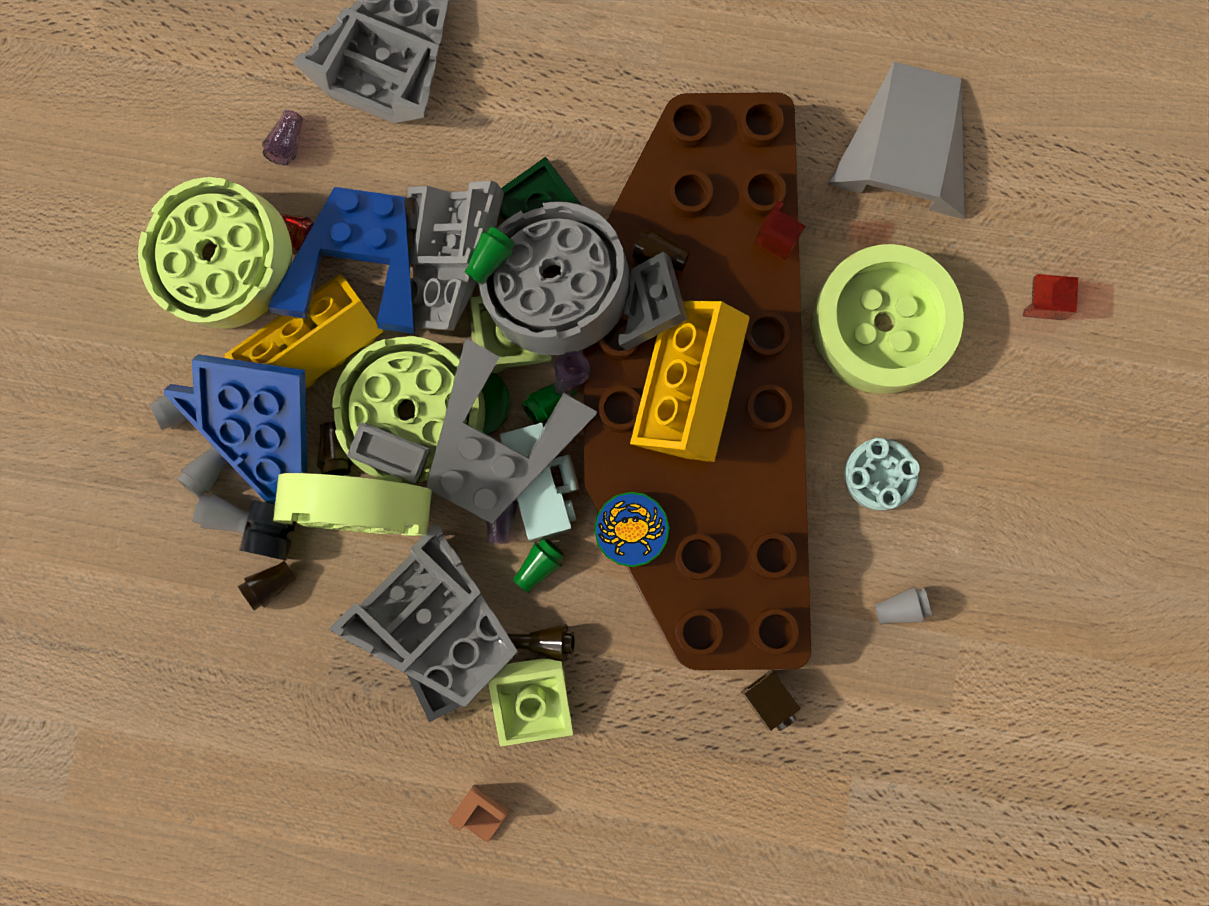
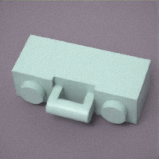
(541, 503)

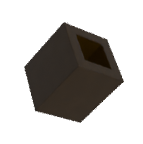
(771, 701)

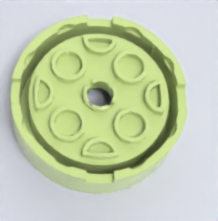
(246, 265)
(916, 298)
(385, 377)
(352, 504)

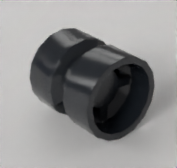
(265, 535)

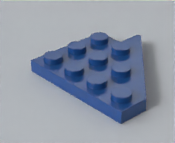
(249, 416)

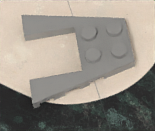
(477, 468)

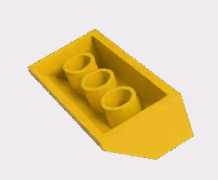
(331, 333)
(691, 382)

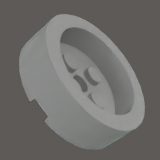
(562, 310)

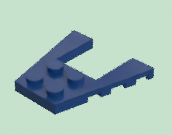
(354, 228)

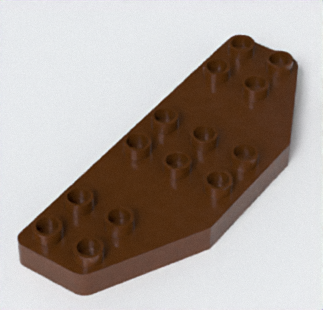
(736, 552)

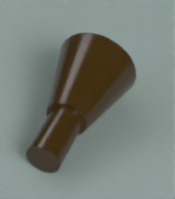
(551, 642)

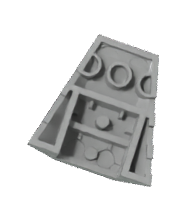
(379, 56)
(910, 141)
(444, 240)
(431, 623)

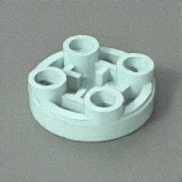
(881, 474)

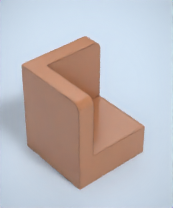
(479, 814)

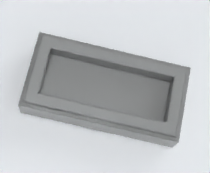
(389, 452)

